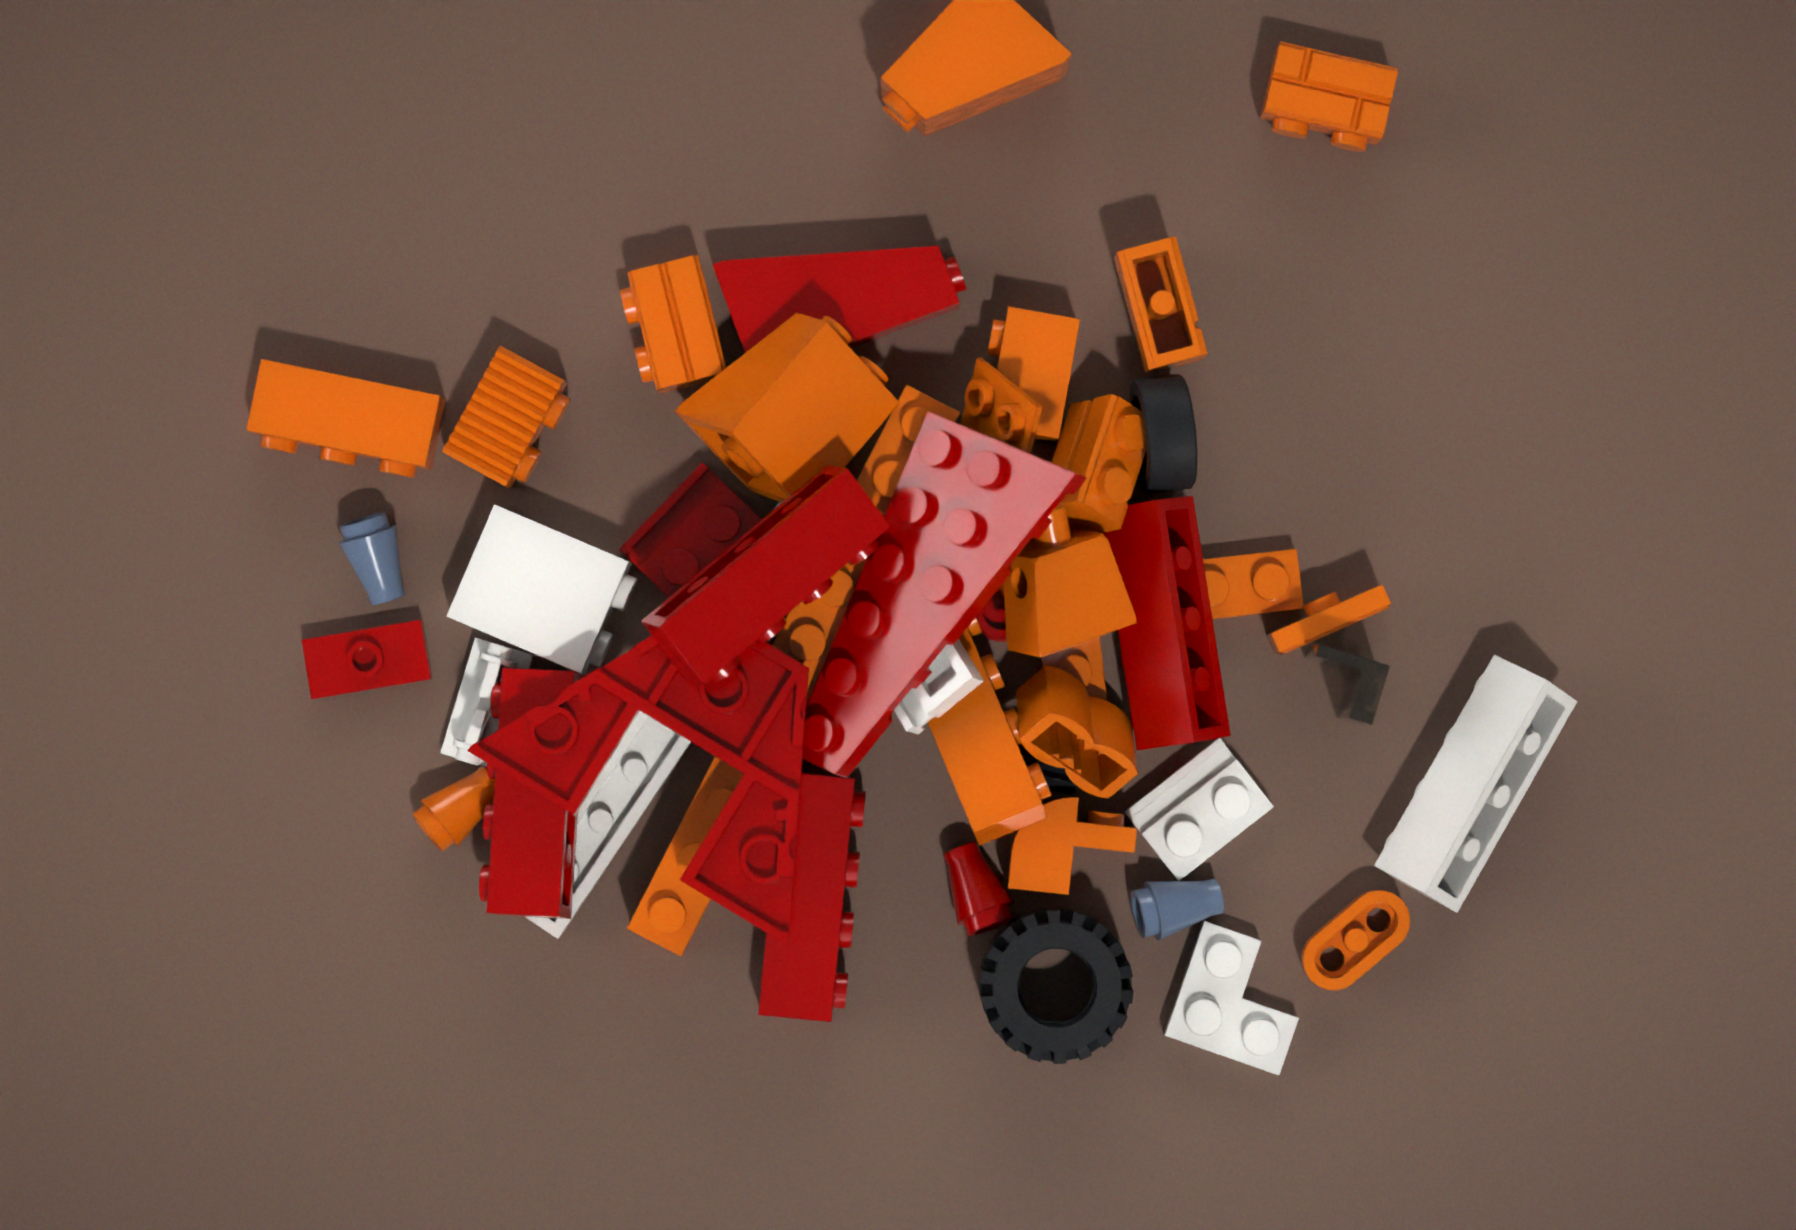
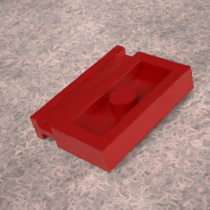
(689, 531)

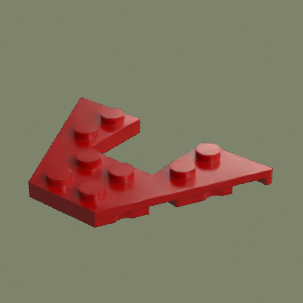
(744, 720)

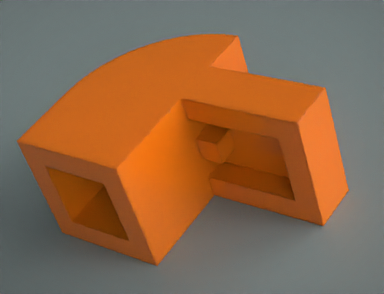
(1044, 850)

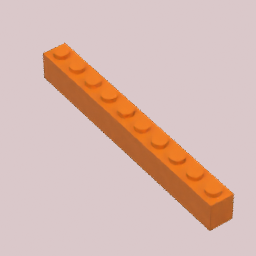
(669, 907)

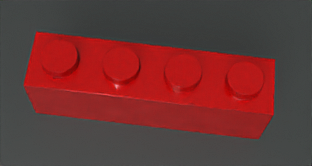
(767, 575)
(1172, 647)
(528, 834)
(802, 975)

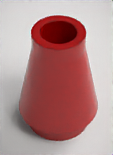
(976, 891)

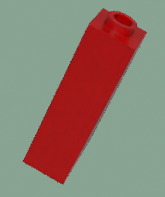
(861, 290)

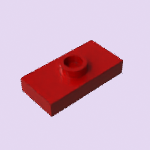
(366, 659)

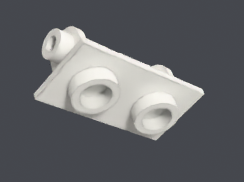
(472, 714)

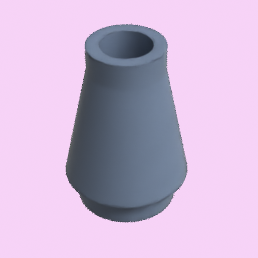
(374, 556)
(1174, 905)

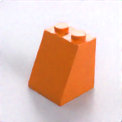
(970, 63)
(790, 406)

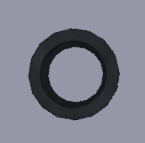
(1169, 433)

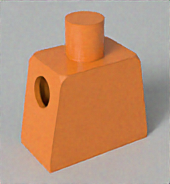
(1064, 591)

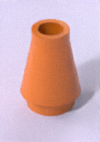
(456, 809)

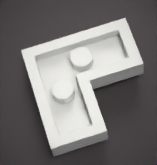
(1212, 1009)

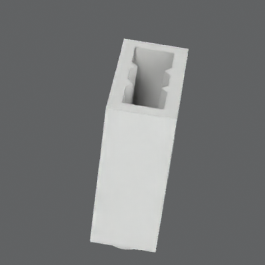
(542, 591)

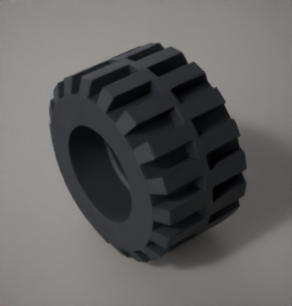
(1070, 1037)

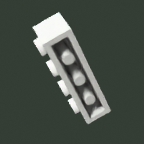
(1475, 783)

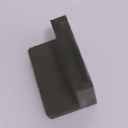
(1363, 684)

